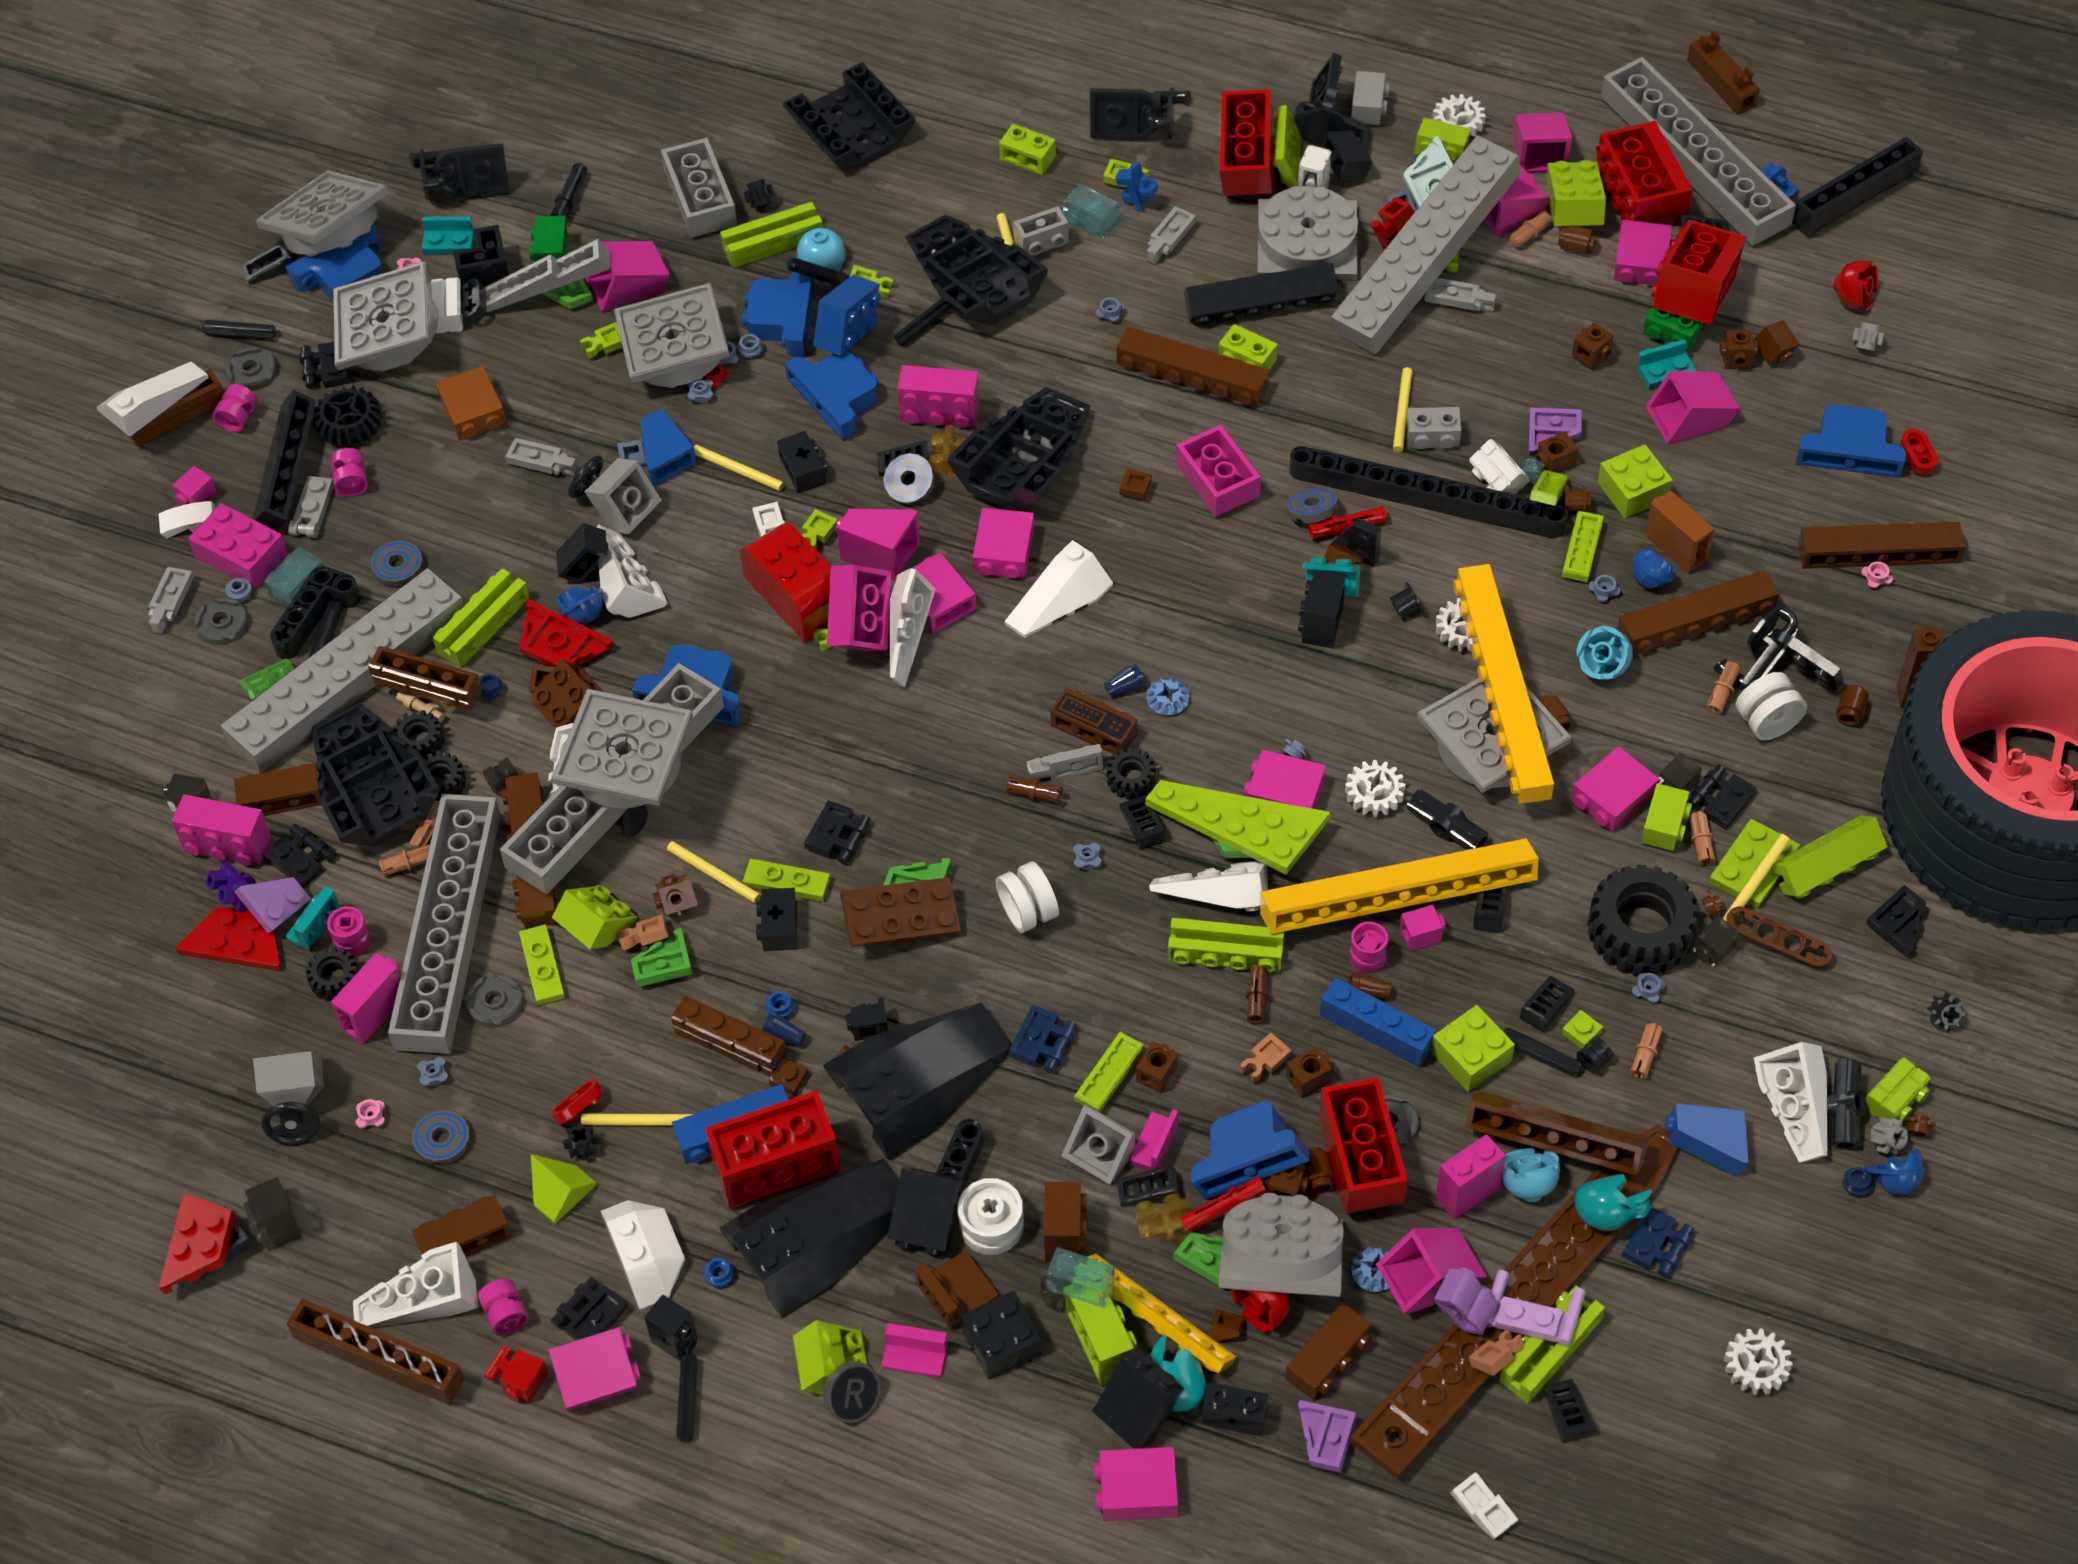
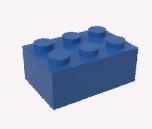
(846, 314)

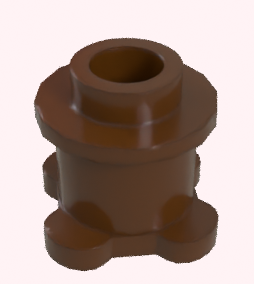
(1576, 499)

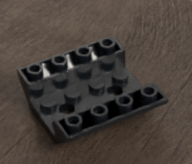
(867, 114)

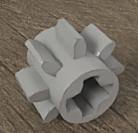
(1868, 336)
(1889, 1135)

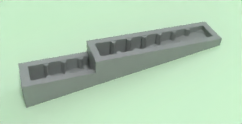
(548, 275)

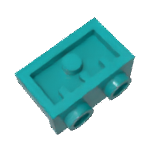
(447, 235)
(1657, 362)
(1342, 566)
(313, 919)

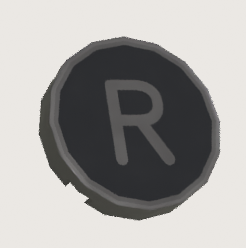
(851, 1392)

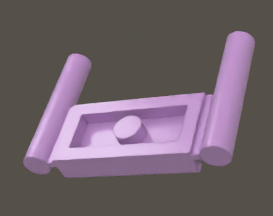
(1533, 1318)

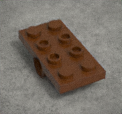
(900, 912)

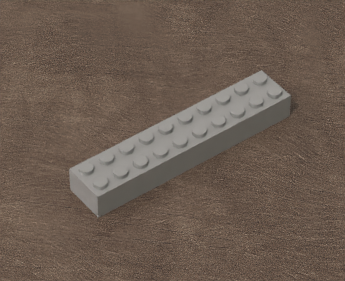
(1703, 152)
(1426, 244)
(339, 672)
(571, 822)
(445, 924)

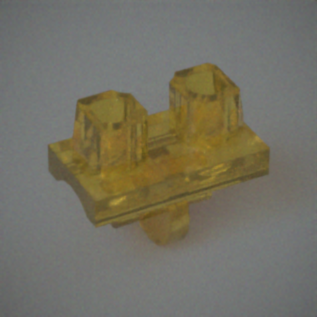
(947, 444)
(1161, 1218)

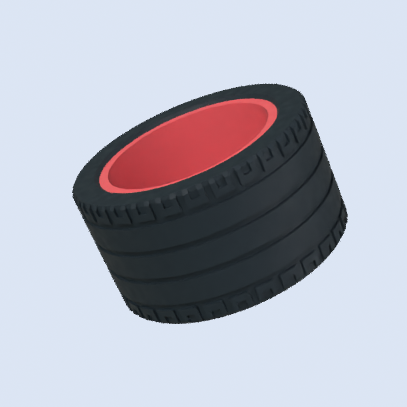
(2005, 842)

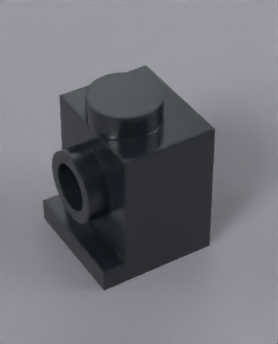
(867, 1020)

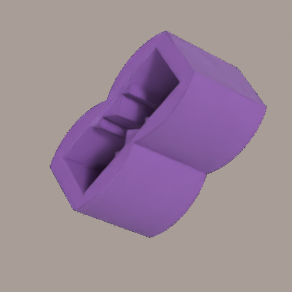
(1466, 1300)

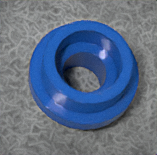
(780, 998)
(714, 1266)

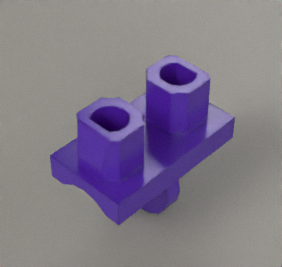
(226, 882)

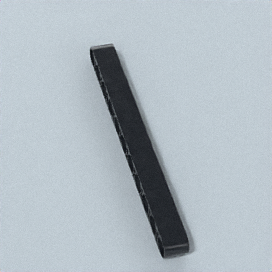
(1427, 492)

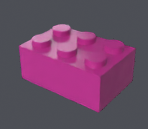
(938, 396)
(1218, 470)
(238, 545)
(859, 608)
(222, 830)

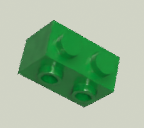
(548, 237)
(1671, 328)

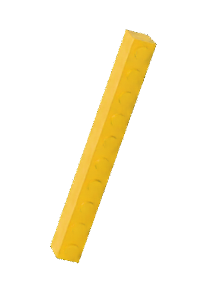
(1504, 684)
(1398, 886)

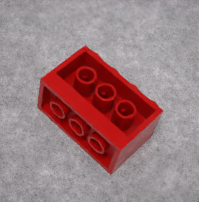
(1643, 175)
(1698, 271)
(773, 1149)

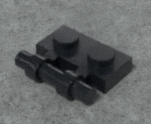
(328, 373)
(1728, 802)
(829, 828)
(295, 863)
(595, 1317)

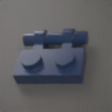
(1034, 1035)
(1649, 1238)

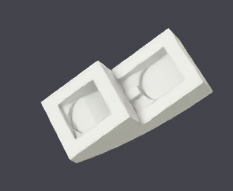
(184, 517)
(767, 517)
(1483, 1507)

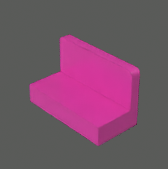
(1154, 1141)
(914, 1350)

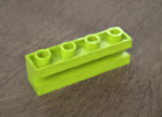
(769, 234)
(480, 618)
(1830, 856)
(1224, 945)
(1542, 1358)

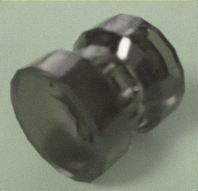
(496, 775)

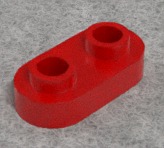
(1922, 455)
(583, 1096)

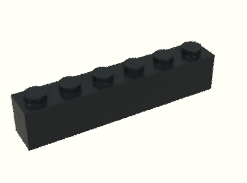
(1857, 186)
(1261, 292)
(284, 460)

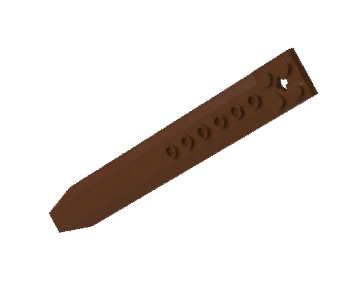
(1538, 1275)

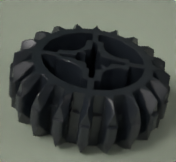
(349, 424)

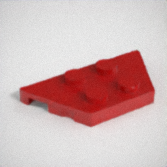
(553, 637)
(232, 939)
(197, 1241)

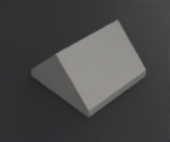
(1099, 1145)

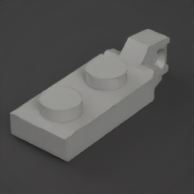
(1169, 233)
(1460, 295)
(540, 458)
(169, 597)
(1067, 763)

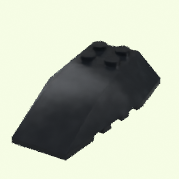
(974, 271)
(1021, 452)
(370, 778)
(919, 1072)
(814, 1232)

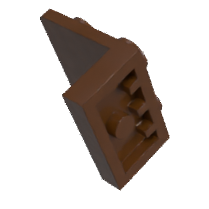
(562, 693)
(955, 1287)

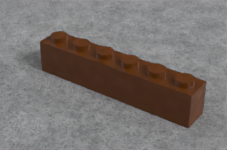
(1192, 367)
(1887, 543)
(1699, 612)
(523, 799)
(1557, 1132)
(376, 1351)

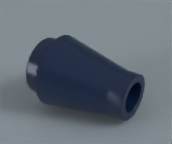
(1125, 680)
(783, 1029)

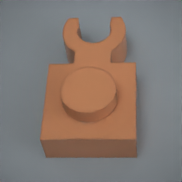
(646, 932)
(1266, 1055)
(1494, 1356)

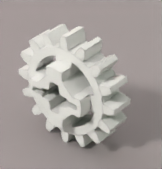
(1461, 113)
(1455, 632)
(1377, 788)
(1760, 1375)

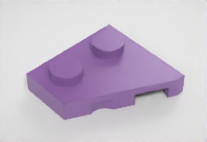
(1550, 422)
(273, 900)
(1326, 1434)

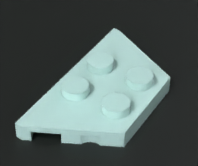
(1427, 171)

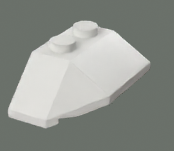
(645, 1249)

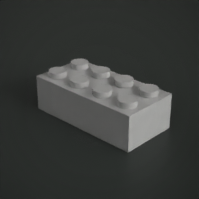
(699, 187)

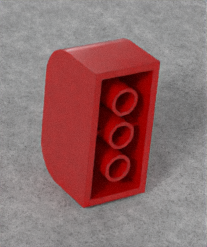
(1247, 143)
(790, 578)
(1362, 1146)

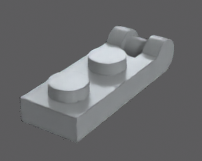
(311, 507)

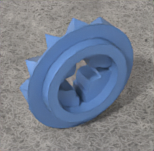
(1160, 703)
(1362, 1272)

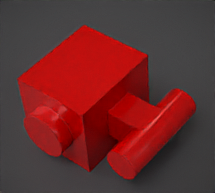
(1394, 218)
(519, 1376)

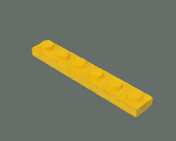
(1169, 1323)

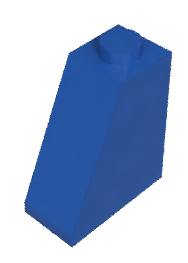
(665, 447)
(1710, 1134)

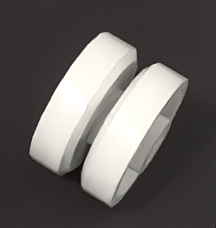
(1771, 706)
(1027, 897)
(990, 1216)

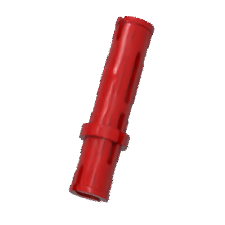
(1336, 525)
(1222, 1204)

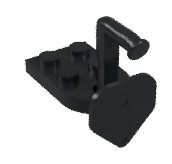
(1132, 112)
(1317, 118)
(464, 170)
(1786, 643)

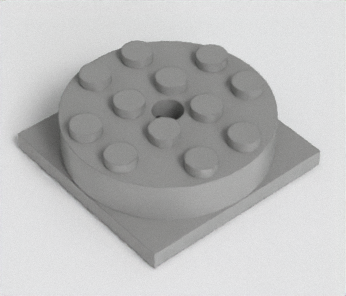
(325, 213)
(1307, 229)
(384, 319)
(672, 337)
(1469, 740)
(623, 750)
(1282, 1247)

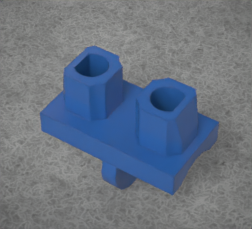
(1778, 177)
(1138, 187)

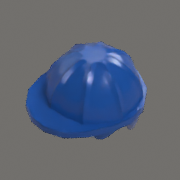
(1651, 569)
(580, 604)
(1898, 1175)

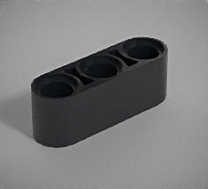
(962, 1149)

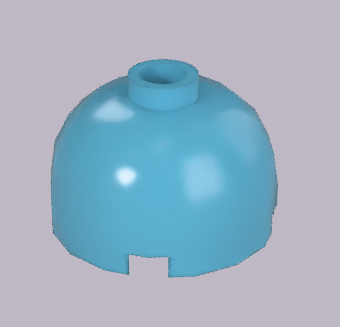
(822, 248)
(1604, 653)
(1530, 1174)

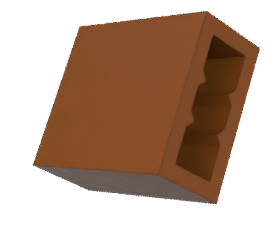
(470, 403)
(1679, 531)

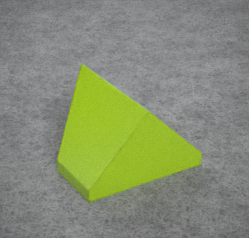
(557, 1186)

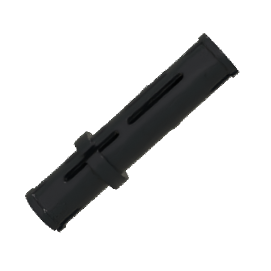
(565, 201)

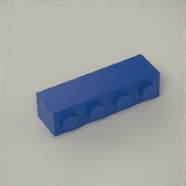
(1377, 1022)
(691, 1129)

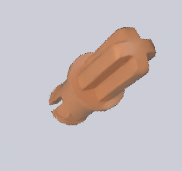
(1530, 229)
(1723, 688)
(426, 828)
(1702, 838)
(404, 861)
(1646, 1050)

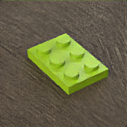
(1287, 147)
(1745, 858)

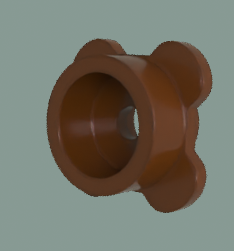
(1713, 905)
(1919, 1125)

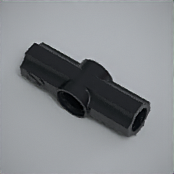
(1447, 820)
(1847, 1104)

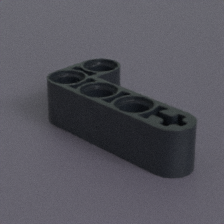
(309, 606)

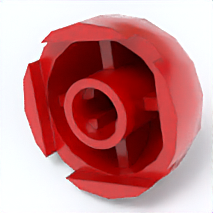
(1856, 284)
(1263, 1308)

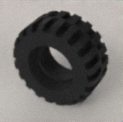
(1650, 890)

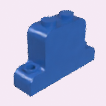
(338, 265)
(780, 311)
(835, 389)
(1852, 442)
(710, 665)
(1245, 1147)

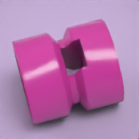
(235, 408)
(348, 472)
(349, 930)
(1368, 947)
(503, 1306)

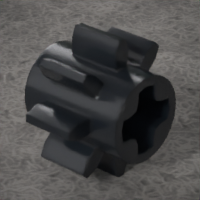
(759, 193)
(1946, 1011)
(581, 1141)

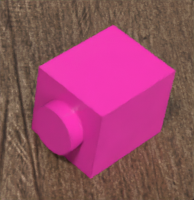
(194, 487)
(1422, 927)

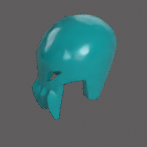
(1604, 1207)
(1186, 1372)

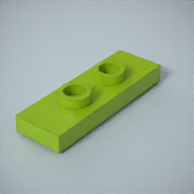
(1549, 487)
(1582, 546)
(770, 875)
(541, 965)
(1109, 1072)

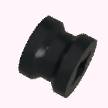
(1595, 1055)

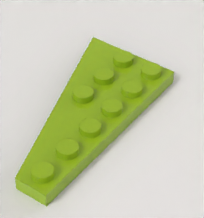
(1254, 826)

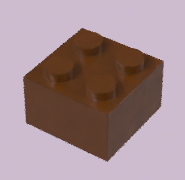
(1064, 1218)

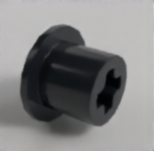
(1406, 601)
(633, 820)

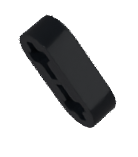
(473, 300)

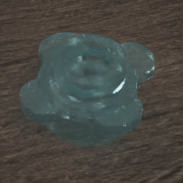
(1532, 468)

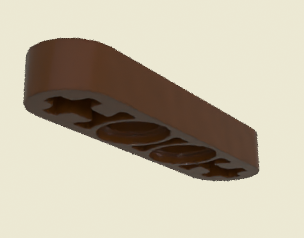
(1780, 931)

